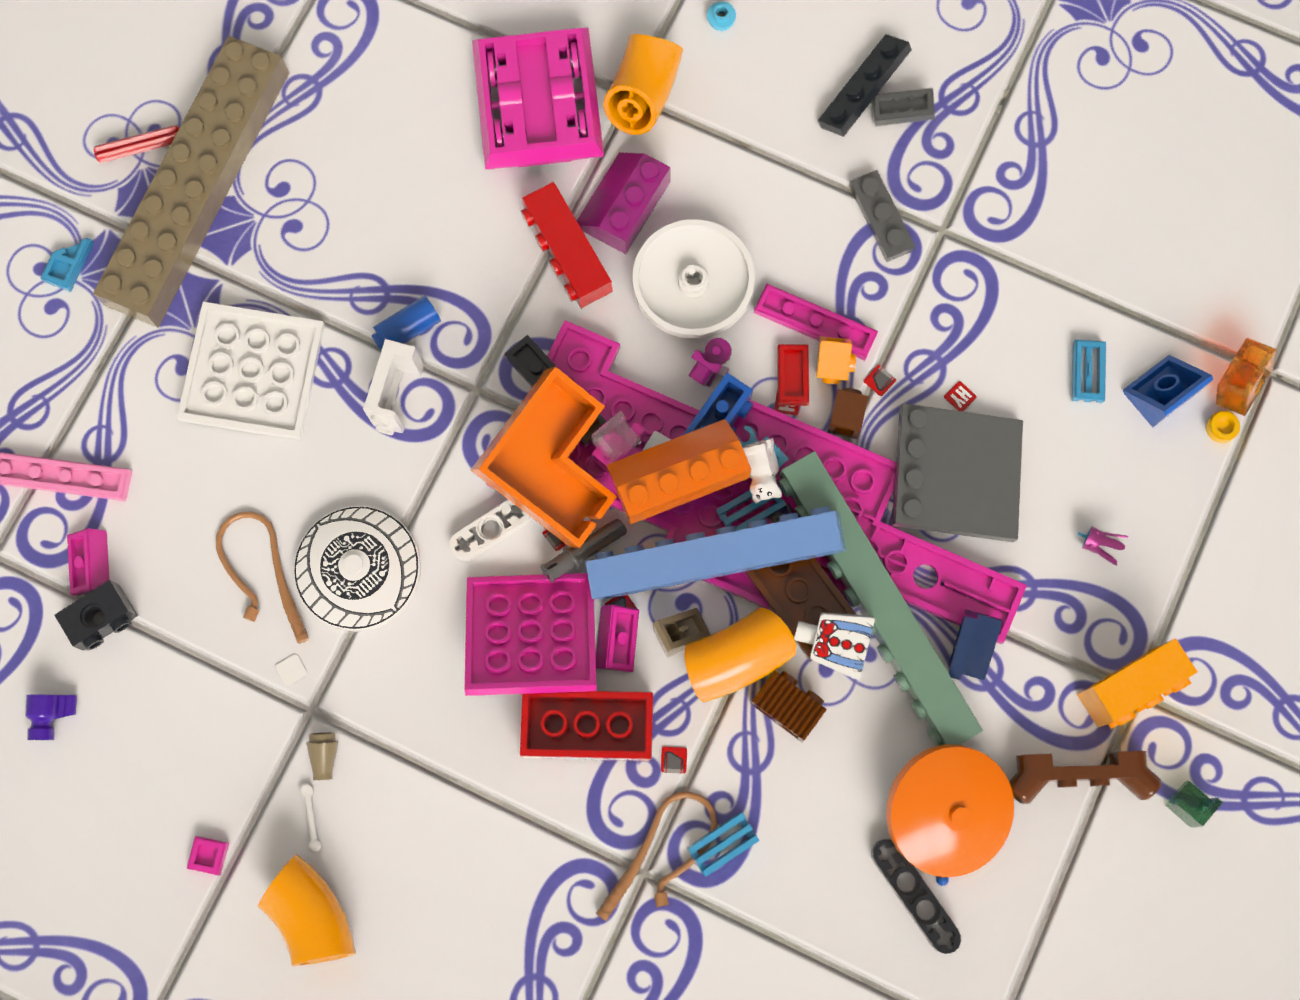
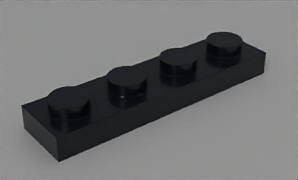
(864, 85)
(531, 364)

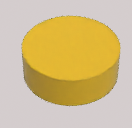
(1222, 426)

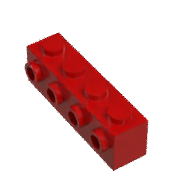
(566, 244)

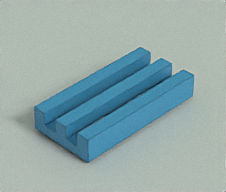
(1087, 395)
(780, 504)
(750, 841)

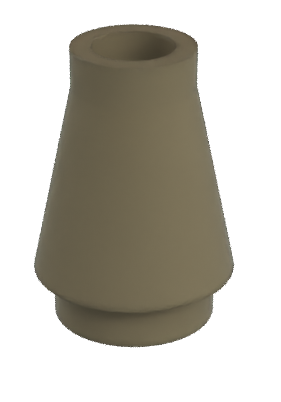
(322, 754)

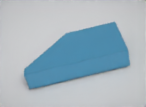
(66, 265)

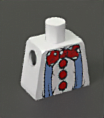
(838, 641)

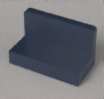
(974, 645)

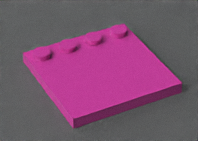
(529, 635)

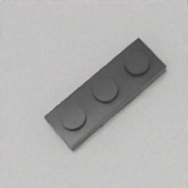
(881, 215)

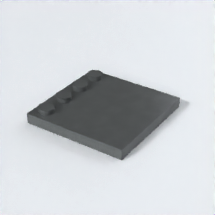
(958, 473)

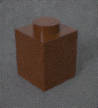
(848, 413)

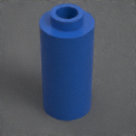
(406, 323)

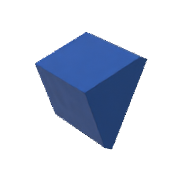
(1166, 388)

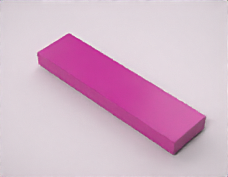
(813, 319)

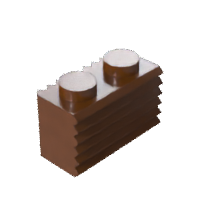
(788, 705)

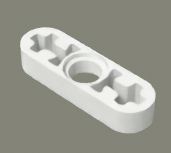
(475, 548)

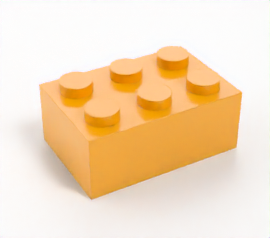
(1138, 685)

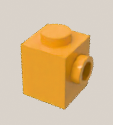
(834, 359)

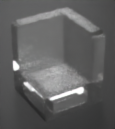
(615, 438)

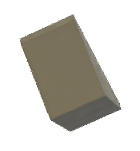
(680, 630)

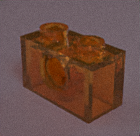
(1245, 376)

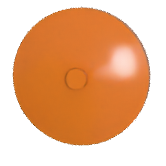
(950, 810)

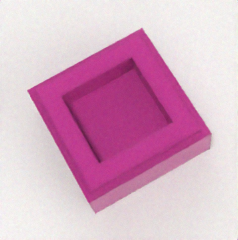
(207, 855)

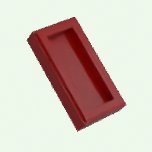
(793, 374)

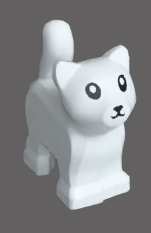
(763, 470)

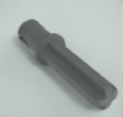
(594, 543)

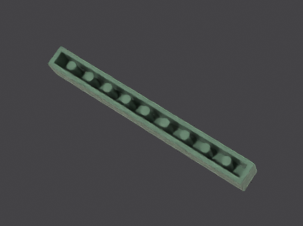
(877, 596)

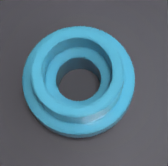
(721, 23)

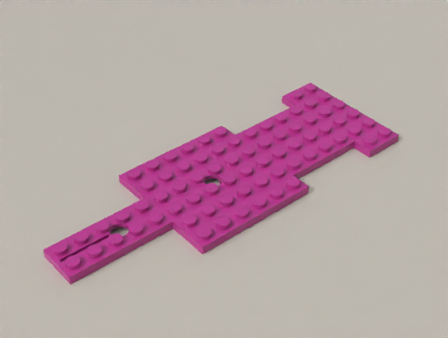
(859, 475)

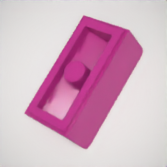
(87, 560)
(617, 638)

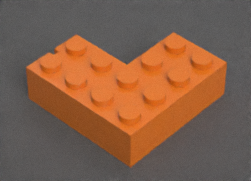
(532, 463)

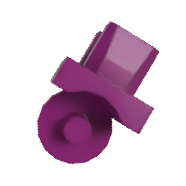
(710, 362)

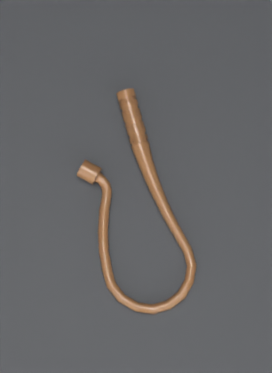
(287, 601)
(627, 878)

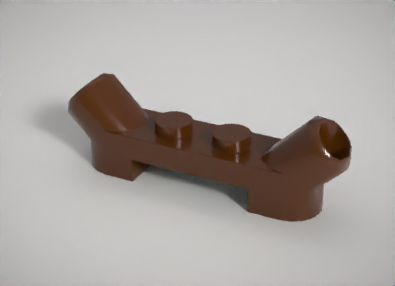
(1125, 766)

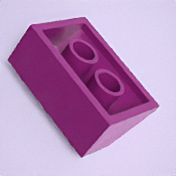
(625, 199)

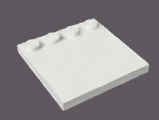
(251, 371)

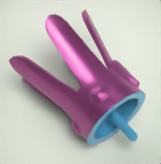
(1096, 537)

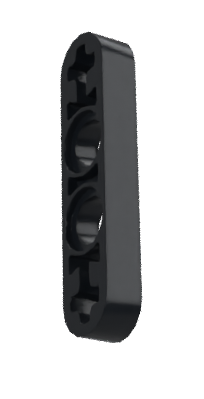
(913, 897)

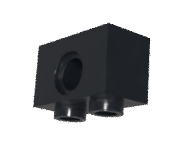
(78, 617)

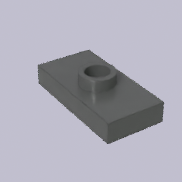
(904, 107)

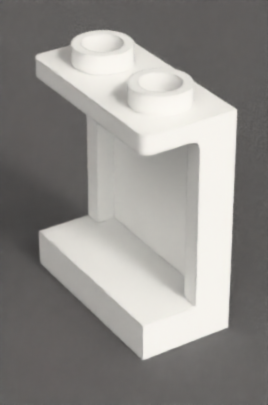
(393, 362)

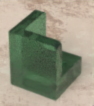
(1193, 805)

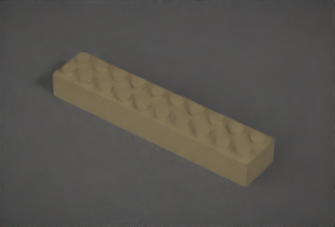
(192, 182)

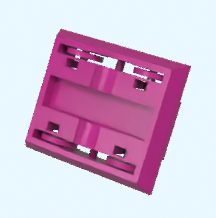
(537, 98)

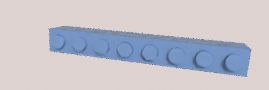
(716, 555)

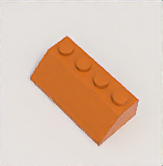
(679, 471)

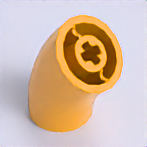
(642, 83)
(738, 654)
(307, 915)

